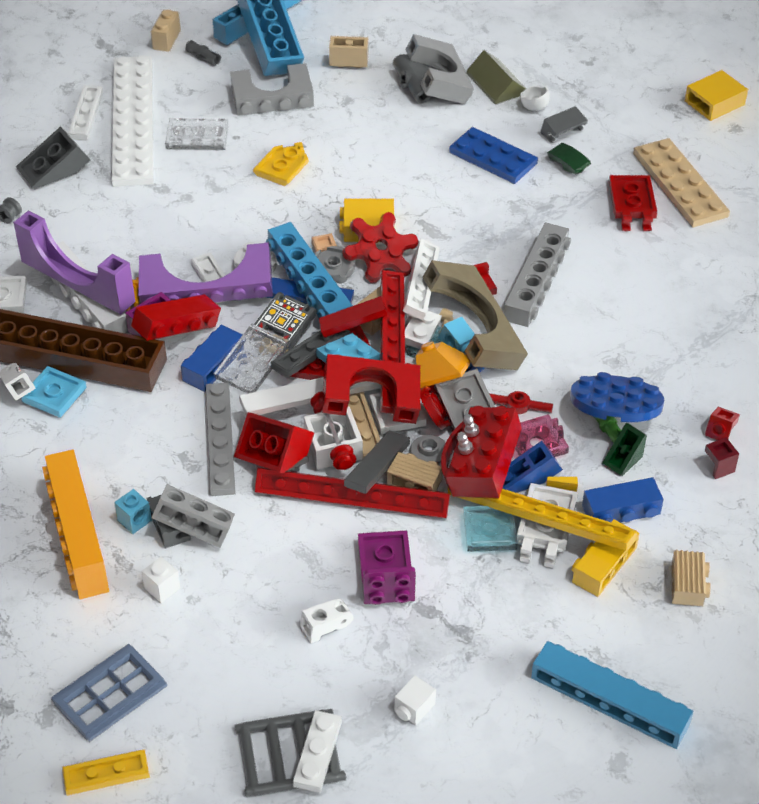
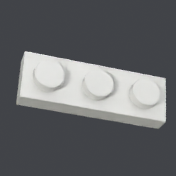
(317, 751)

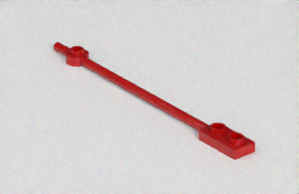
(516, 399)

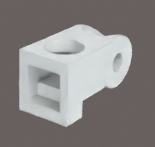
(16, 381)
(325, 619)

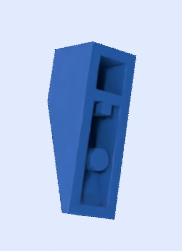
(531, 467)

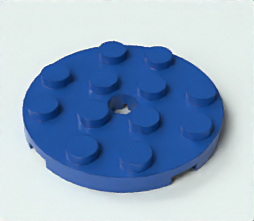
(617, 397)

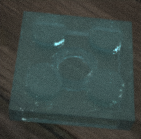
(489, 529)

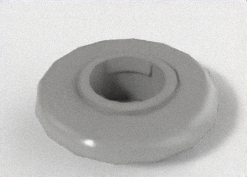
(418, 450)

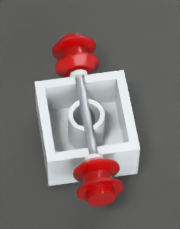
(335, 437)

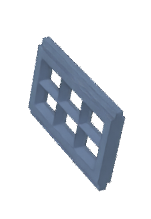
(120, 710)

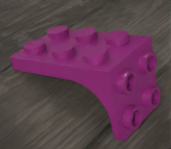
(386, 567)

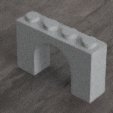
(450, 79)
(252, 100)

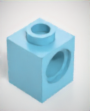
(456, 334)
(133, 511)

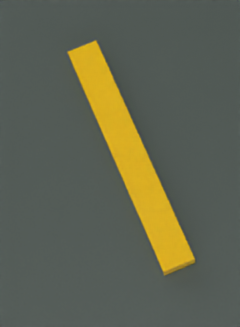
(560, 518)

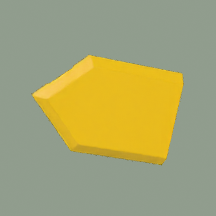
(282, 163)

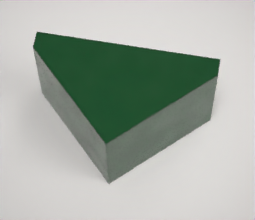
(626, 449)

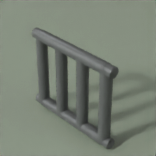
(271, 725)

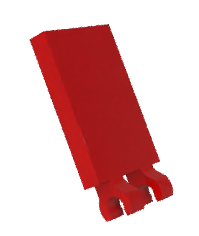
(633, 198)

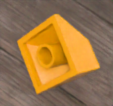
(440, 363)

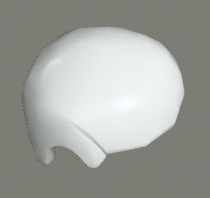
(535, 98)

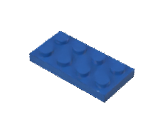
(493, 155)

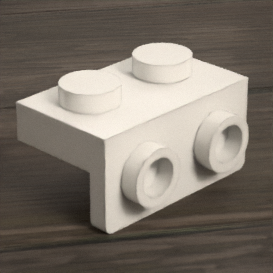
(421, 331)

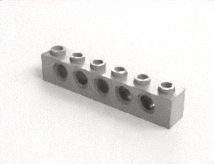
(537, 274)

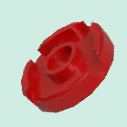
(434, 408)

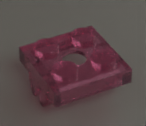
(543, 429)

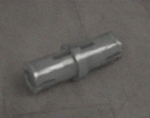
(203, 52)

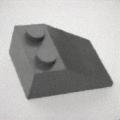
(53, 160)

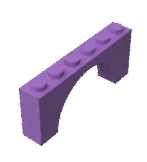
(37, 248)
(247, 281)

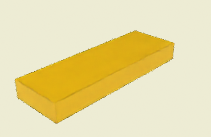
(105, 772)

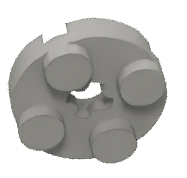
(343, 268)

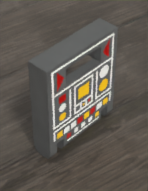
(287, 317)

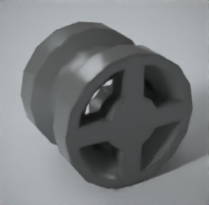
(9, 209)

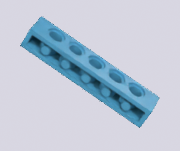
(306, 270)

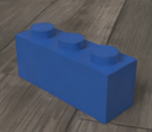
(208, 356)
(624, 501)

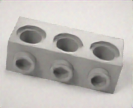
(193, 515)

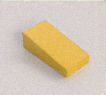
(565, 483)

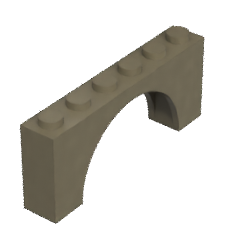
(500, 345)

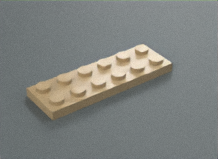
(681, 182)

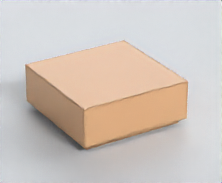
(322, 242)

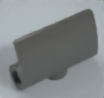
(411, 75)

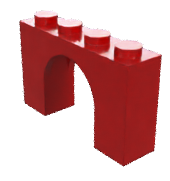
(398, 378)

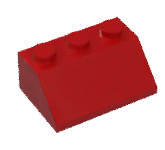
(272, 443)

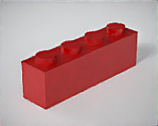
(175, 317)

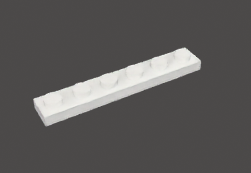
(418, 293)

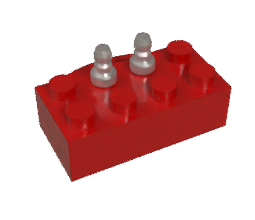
(482, 452)

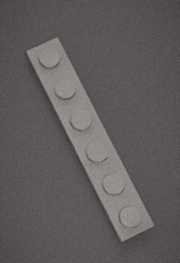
(220, 439)

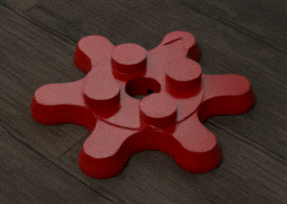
(380, 259)

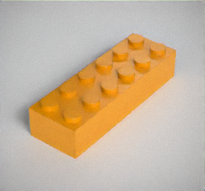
(75, 525)

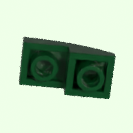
(571, 158)

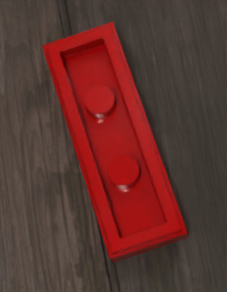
(353, 316)

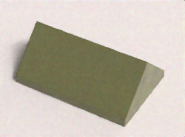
(494, 78)

